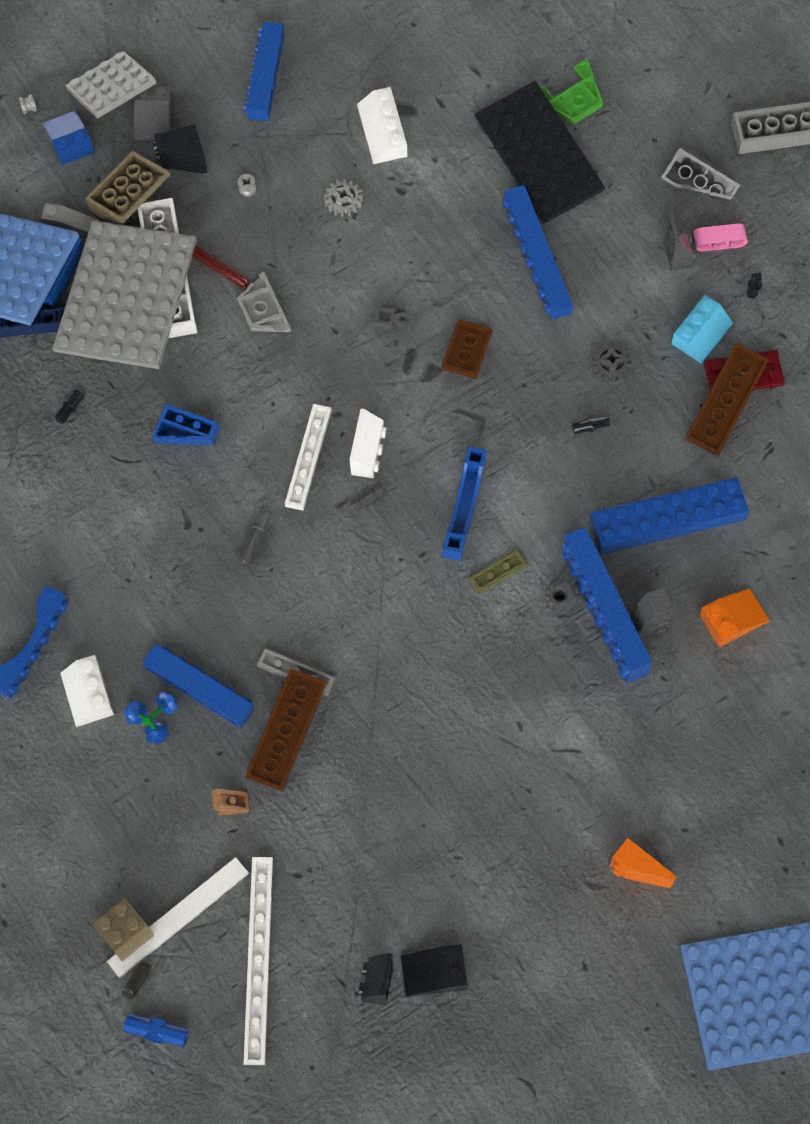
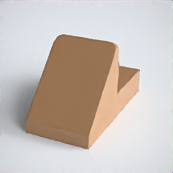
(230, 801)

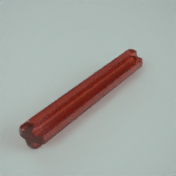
(221, 268)

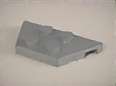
(262, 307)

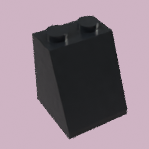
(180, 149)

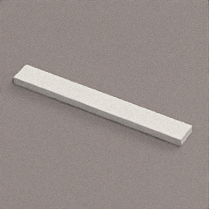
(183, 914)

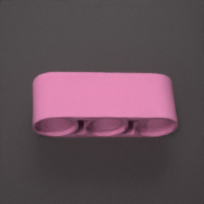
(720, 237)

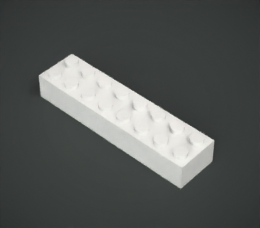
(161, 216)

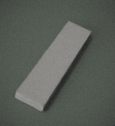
(280, 666)

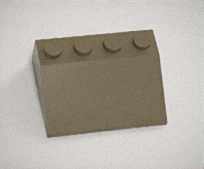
(126, 188)

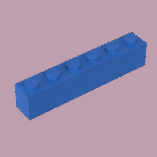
(265, 71)
(198, 686)

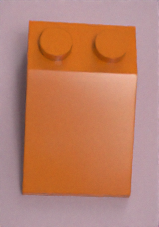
(733, 616)
(639, 866)

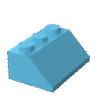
(702, 329)

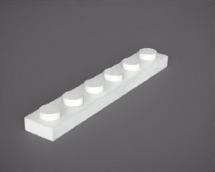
(308, 457)

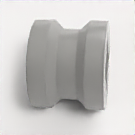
(27, 104)
(249, 189)

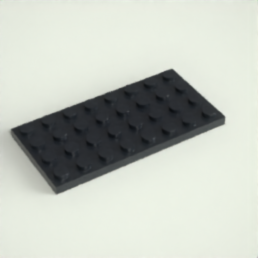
(539, 151)

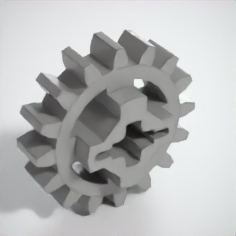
(344, 199)

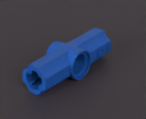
(156, 1030)

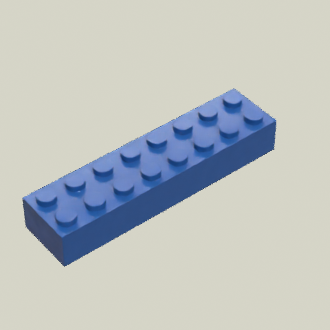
(668, 516)
(606, 605)

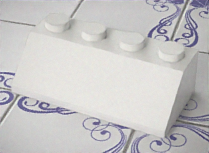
(382, 126)

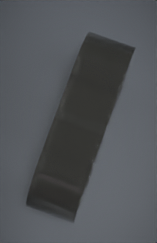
(137, 980)

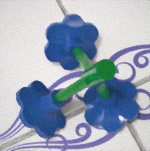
(156, 731)

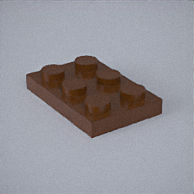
(467, 349)

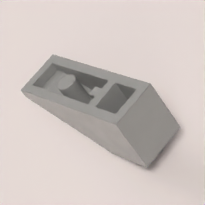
(66, 218)

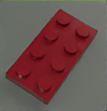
(770, 377)

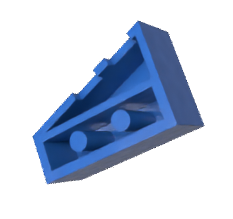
(184, 428)

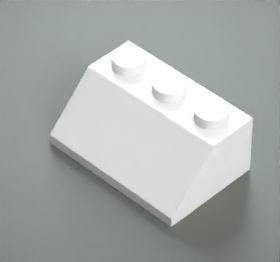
(367, 445)
(86, 691)

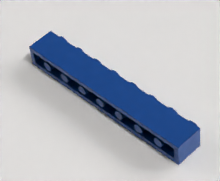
(537, 252)

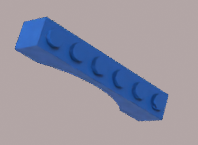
(465, 503)
(49, 609)

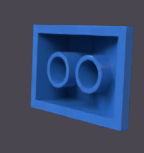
(69, 137)

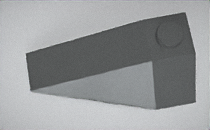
(696, 173)

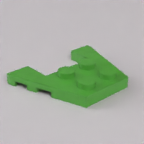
(579, 99)

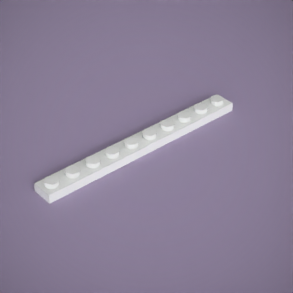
(258, 961)

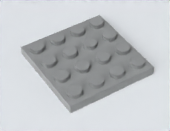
(110, 84)

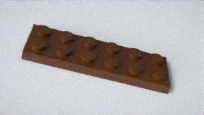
(726, 399)
(286, 730)

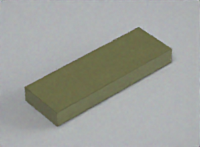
(498, 572)

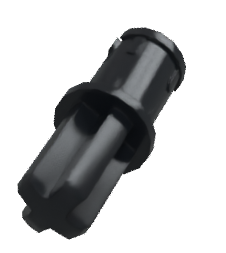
(754, 285)
(69, 407)
(589, 425)

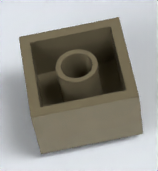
(123, 929)

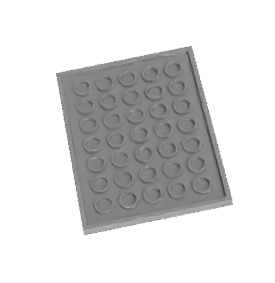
(125, 294)

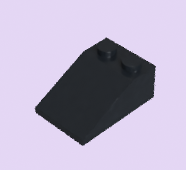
(434, 971)
(377, 979)

